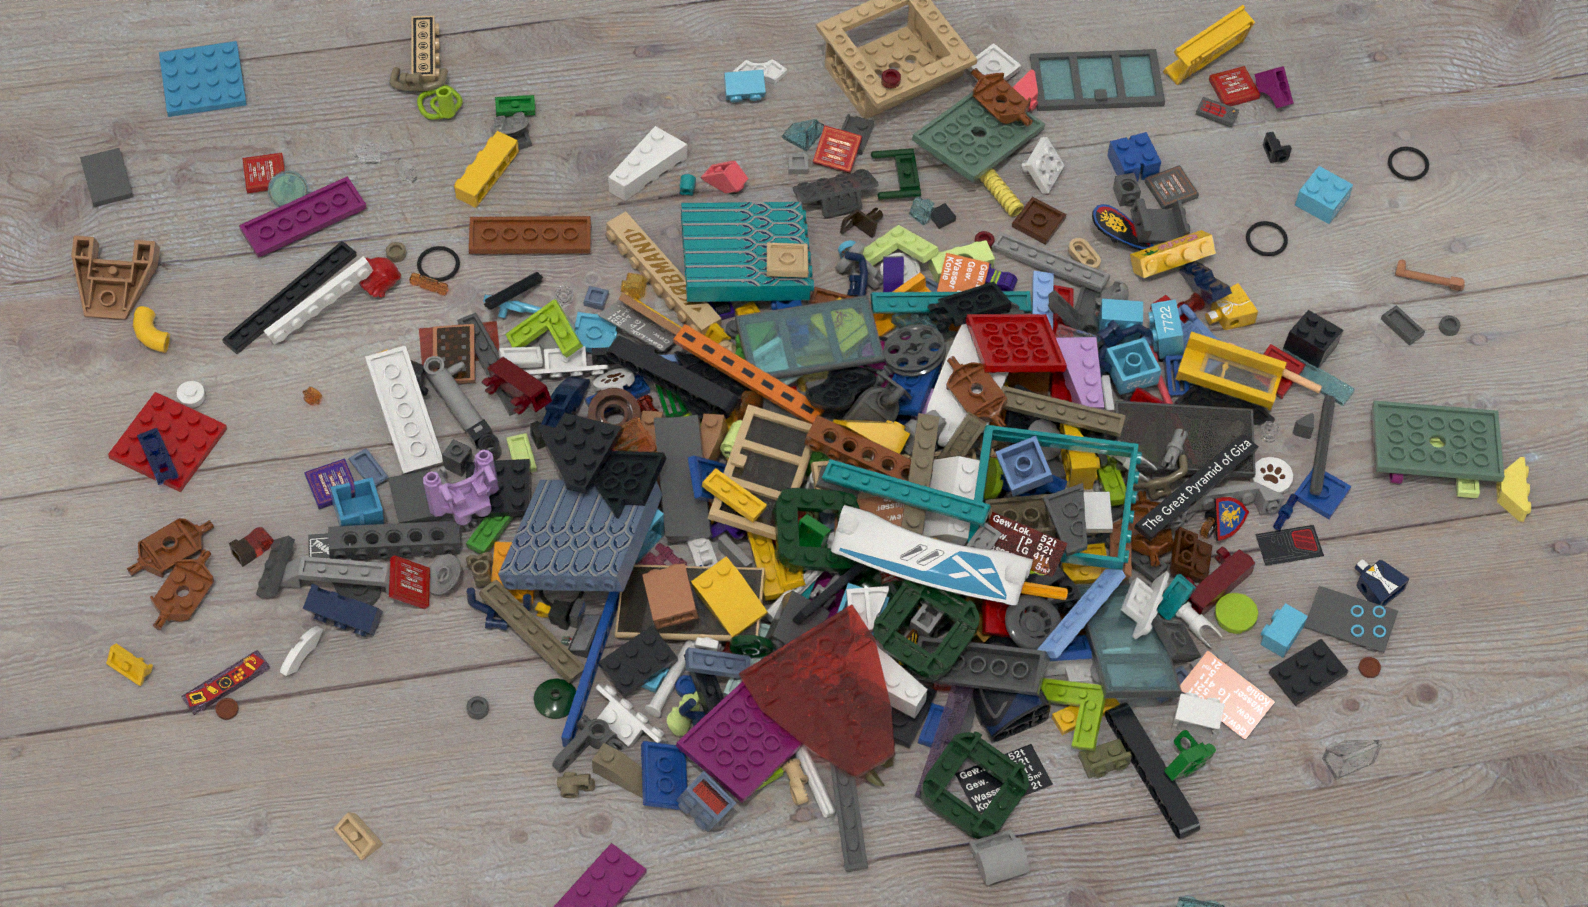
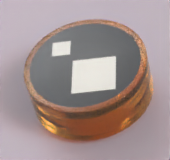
(1208, 528)

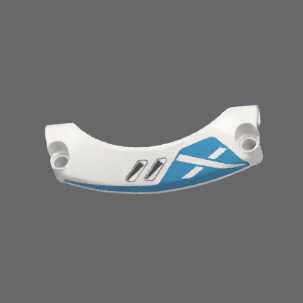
(929, 561)

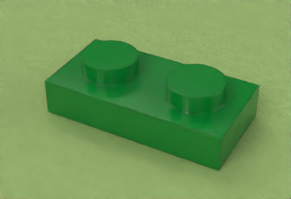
(510, 105)

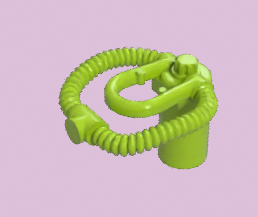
(444, 96)

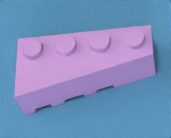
(1082, 370)

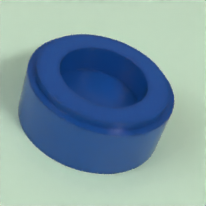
(685, 685)

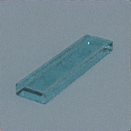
(1329, 383)

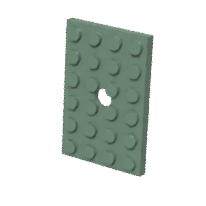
(972, 156)
(1469, 437)

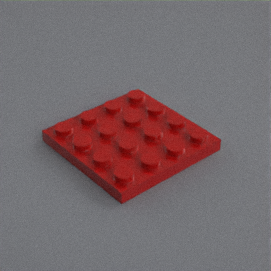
(1015, 343)
(185, 432)

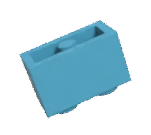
(744, 85)
(1283, 630)

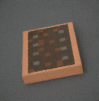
(455, 345)

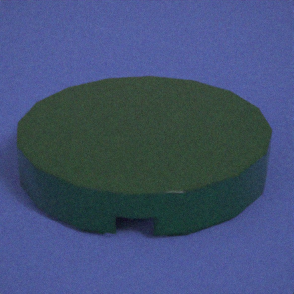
(752, 645)

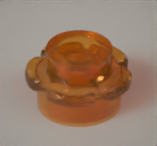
(312, 396)

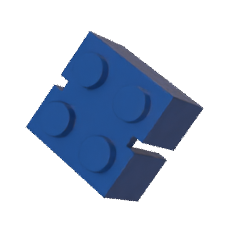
(1131, 154)

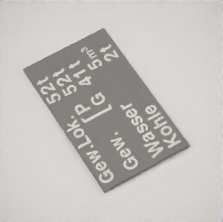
(637, 325)

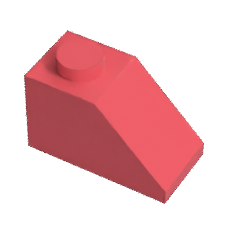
(1028, 88)
(725, 176)

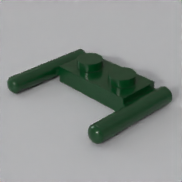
(906, 173)

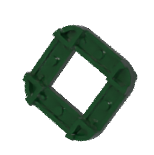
(787, 530)
(910, 654)
(990, 759)

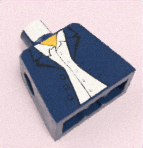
(1380, 581)

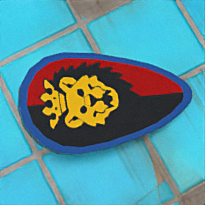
(1117, 226)

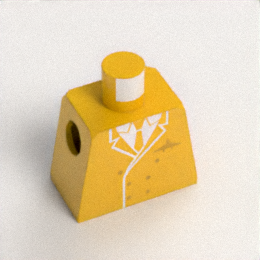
(1233, 310)

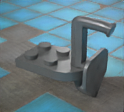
(878, 402)

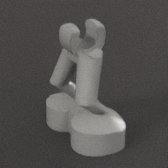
(874, 278)

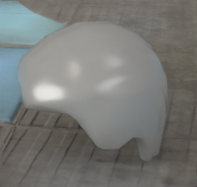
(1117, 291)

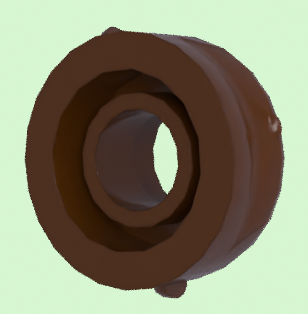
(613, 398)

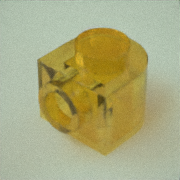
(634, 285)

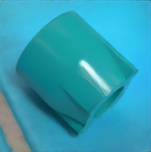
(687, 184)

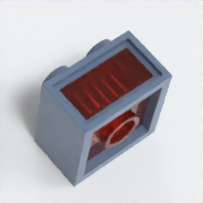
(705, 802)

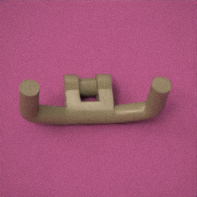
(415, 82)
(1163, 482)

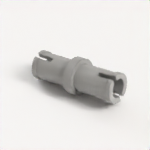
(1174, 449)

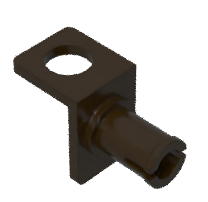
(864, 222)

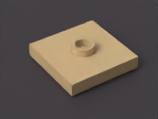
(787, 260)

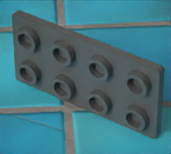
(837, 194)

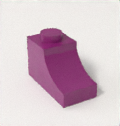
(1276, 85)

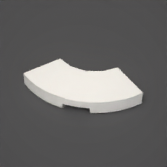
(301, 650)

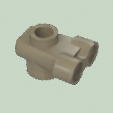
(480, 568)
(571, 784)

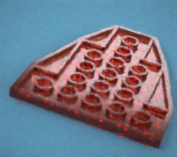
(829, 693)

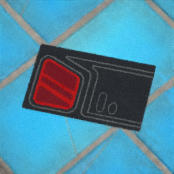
(1289, 545)

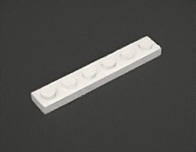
(319, 300)

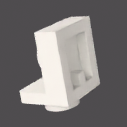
(708, 644)

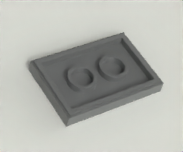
(106, 177)
(410, 498)

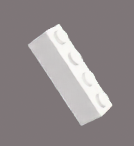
(958, 477)

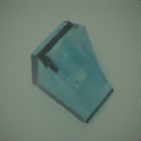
(804, 133)

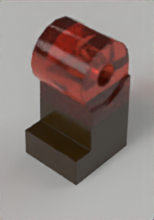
(251, 546)

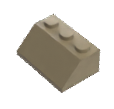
(1024, 510)

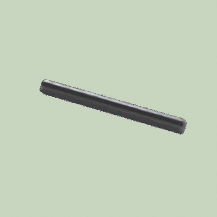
(1322, 445)

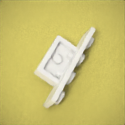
(557, 364)
(1143, 601)
(1074, 670)
(624, 720)

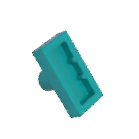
(1175, 597)

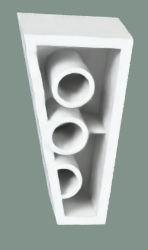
(647, 161)
(903, 689)

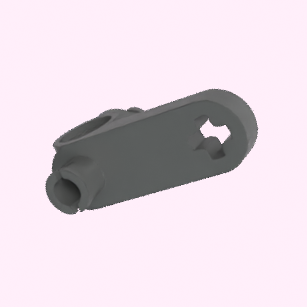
(584, 739)

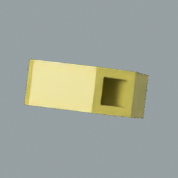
(1514, 490)

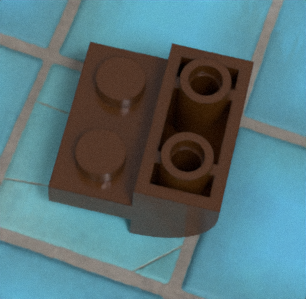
(1190, 556)

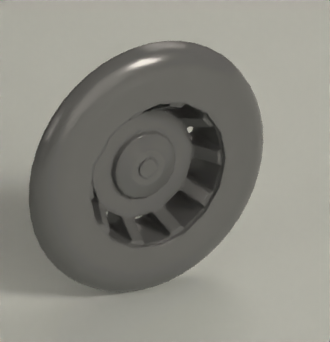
(1028, 627)

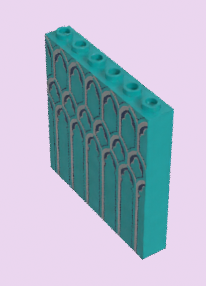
(729, 250)

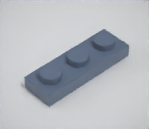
(715, 662)

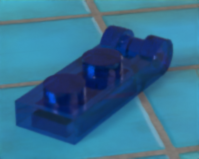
(157, 455)

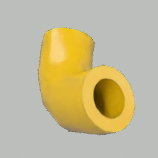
(147, 333)

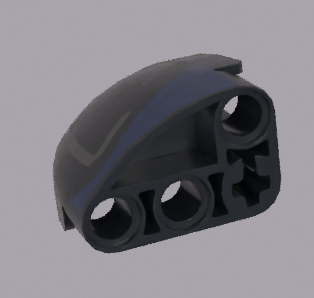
(1008, 712)

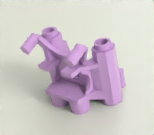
(466, 496)

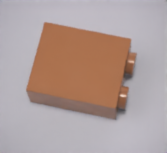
(670, 596)

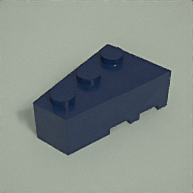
(342, 611)

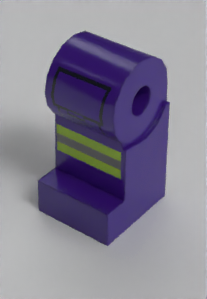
(1004, 280)

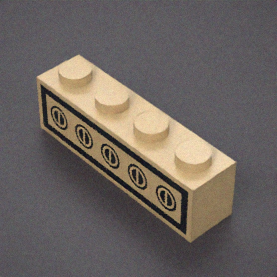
(424, 47)

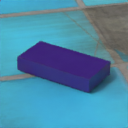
(893, 272)

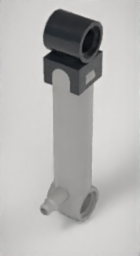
(476, 427)

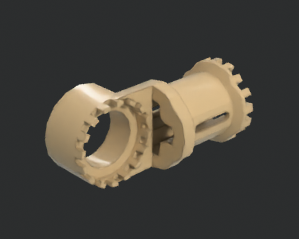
(797, 781)

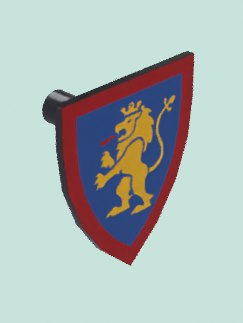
(1228, 516)

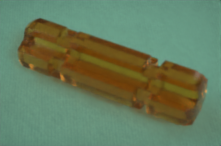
(428, 283)

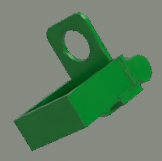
(812, 532)
(1189, 759)

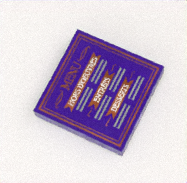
(326, 476)

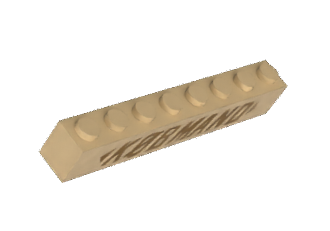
(659, 272)

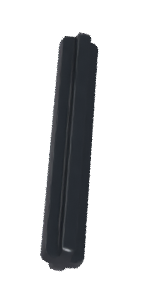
(513, 290)

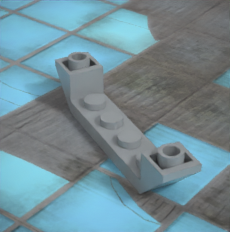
(1264, 498)
(335, 571)

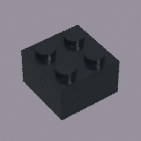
(1313, 339)

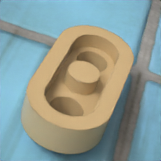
(1086, 255)

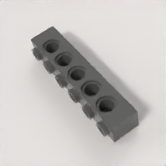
(386, 533)

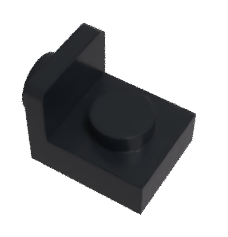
(1274, 150)

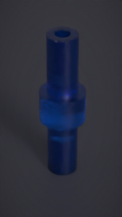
(1285, 512)

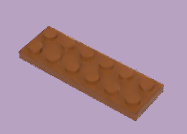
(530, 235)

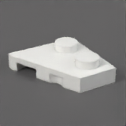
(867, 602)

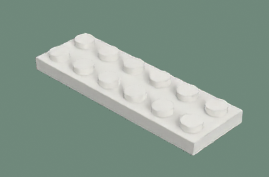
(404, 410)

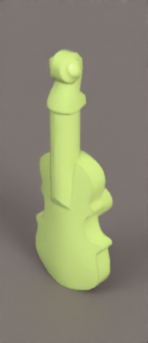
(678, 724)

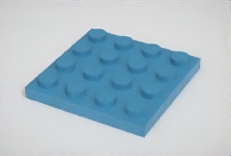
(202, 79)

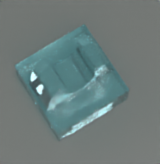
(922, 210)

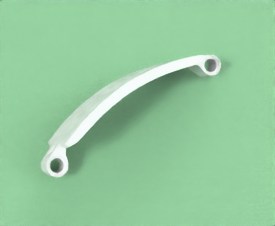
(942, 399)

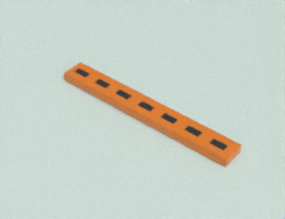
(746, 374)

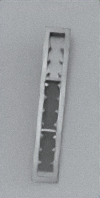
(927, 617)

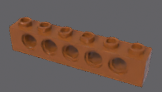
(860, 445)

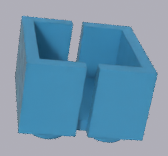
(361, 510)

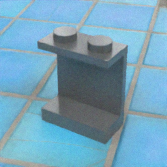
(1159, 224)

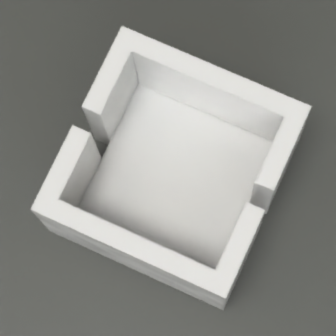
(1198, 715)

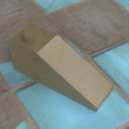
(618, 769)

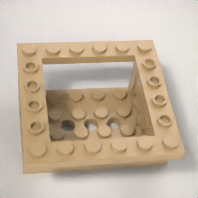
(926, 39)

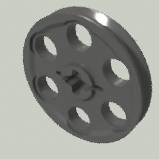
(907, 347)

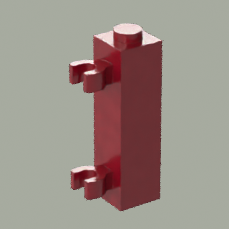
(519, 384)
(1222, 581)

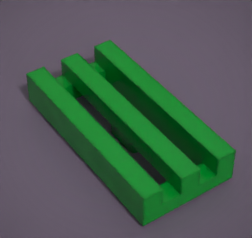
(682, 412)

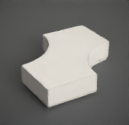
(772, 70)

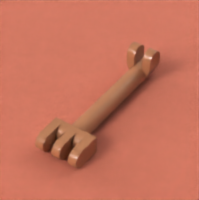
(1454, 282)

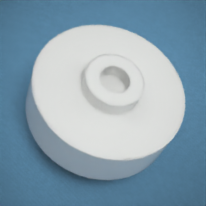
(191, 394)

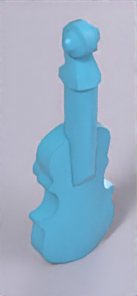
(516, 306)

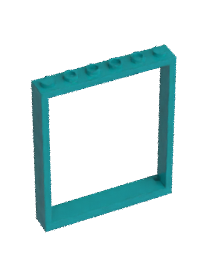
(1074, 443)

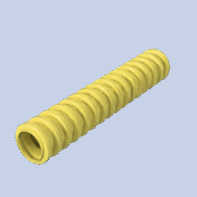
(1002, 192)

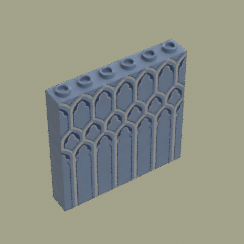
(576, 541)

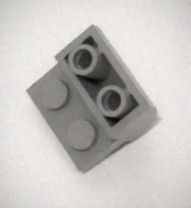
(1000, 857)

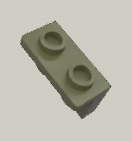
(1105, 758)

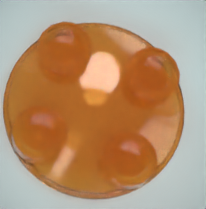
(751, 398)

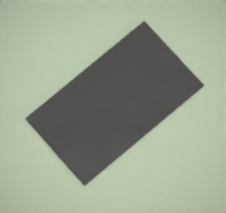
(1333, 616)

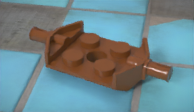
(993, 88)
(984, 405)
(1160, 544)
(157, 558)
(186, 575)

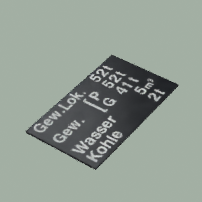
(982, 787)

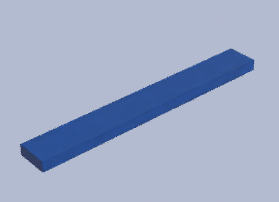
(590, 668)

